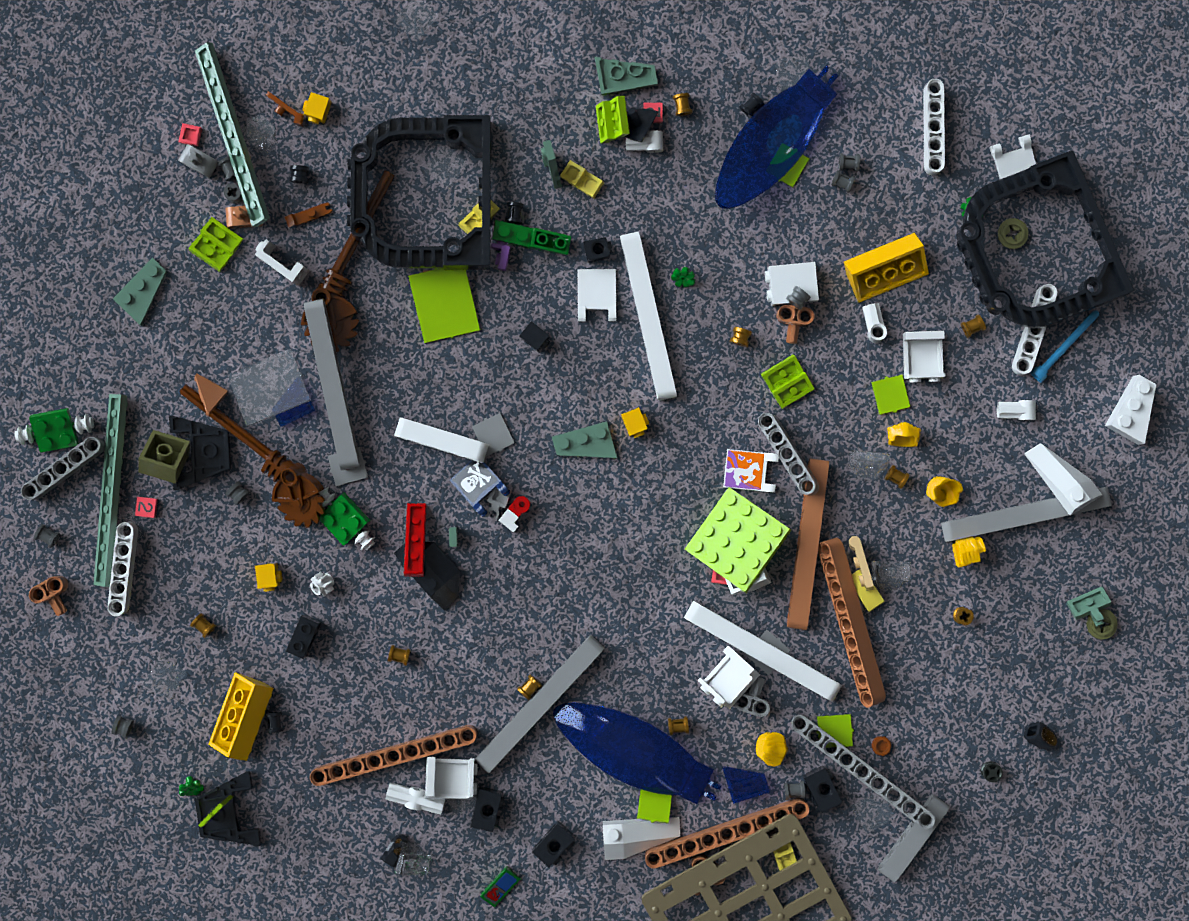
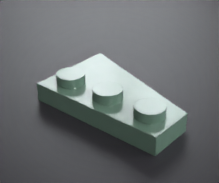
(586, 442)

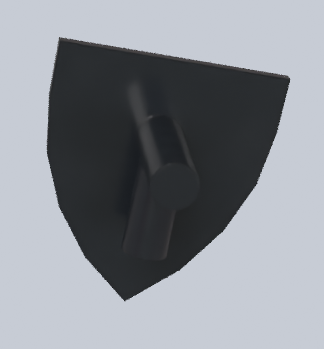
(639, 123)

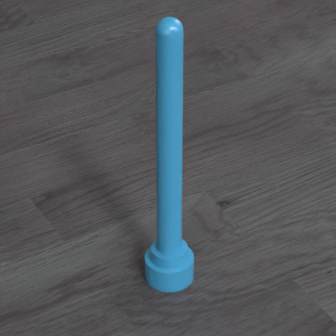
(1040, 372)

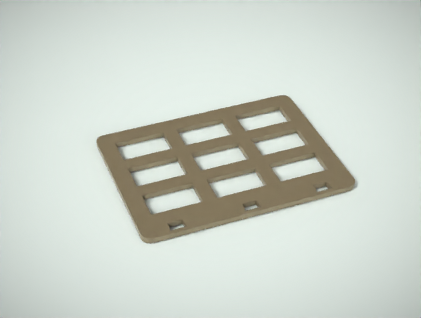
(744, 854)

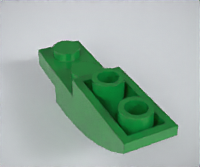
(531, 238)

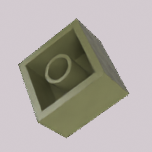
(164, 456)

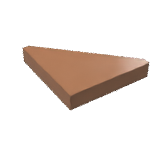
(210, 393)

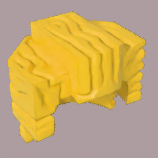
(968, 551)

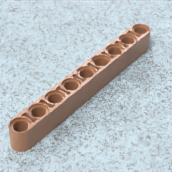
(807, 547)
(851, 622)
(385, 760)
(716, 831)

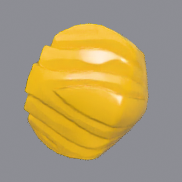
(903, 435)
(944, 491)
(771, 748)

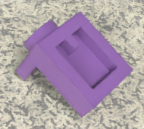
(503, 258)

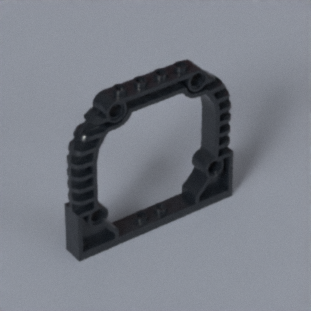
(1066, 176)
(475, 247)

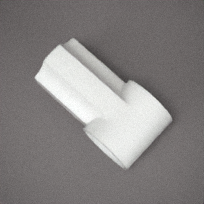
(652, 142)
(874, 321)
(1021, 410)

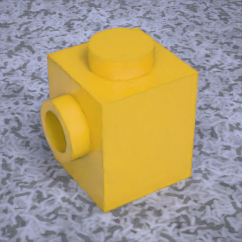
(316, 108)
(635, 422)
(268, 576)

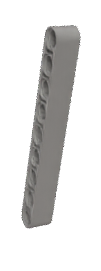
(332, 384)
(1014, 517)
(539, 703)
(871, 775)

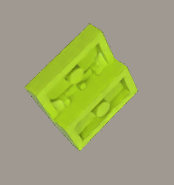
(612, 119)
(215, 244)
(787, 381)

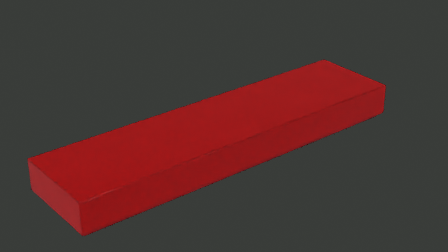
(415, 540)

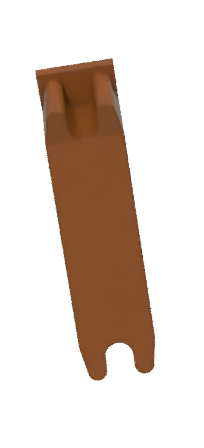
(282, 107)
(308, 215)

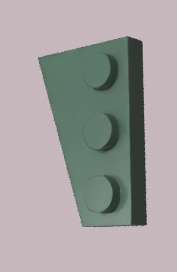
(621, 76)
(549, 160)
(140, 291)

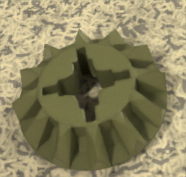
(1015, 225)
(1106, 631)

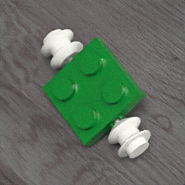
(54, 430)
(345, 519)

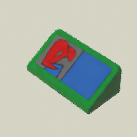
(500, 886)

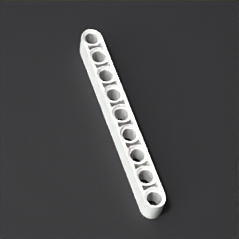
(648, 316)
(762, 651)

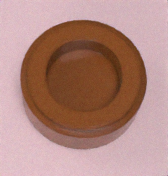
(881, 745)

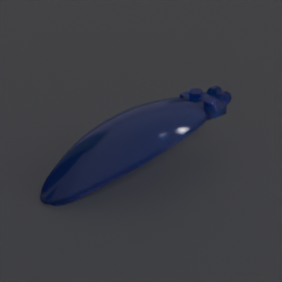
(773, 140)
(634, 751)

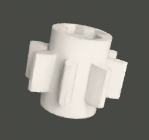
(322, 584)

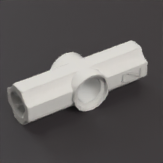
(414, 798)

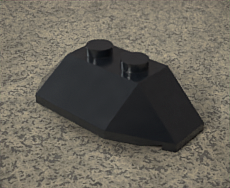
(440, 577)

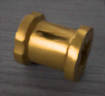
(682, 104)
(973, 326)
(897, 476)
(958, 612)
(203, 625)
(399, 655)
(529, 687)
(678, 725)

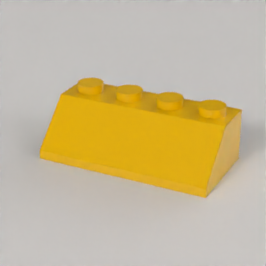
(886, 267)
(240, 717)

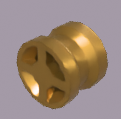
(740, 336)

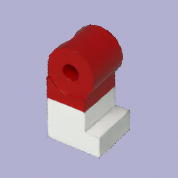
(511, 515)

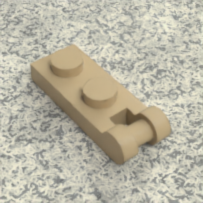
(860, 562)

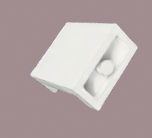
(297, 273)
(785, 277)
(923, 356)
(729, 679)
(450, 778)

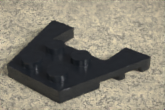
(208, 450)
(225, 824)

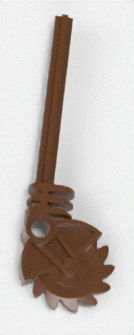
(339, 309)
(294, 486)

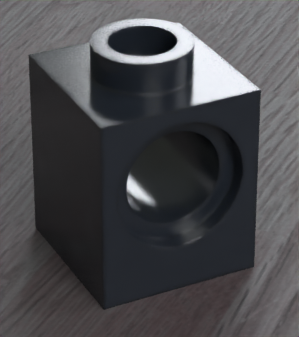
(589, 245)
(535, 337)

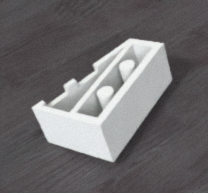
(1133, 410)

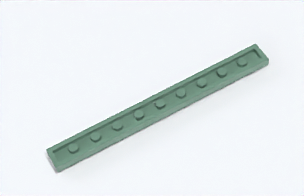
(232, 134)
(110, 489)

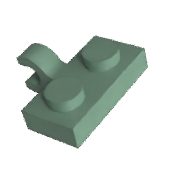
(1090, 604)

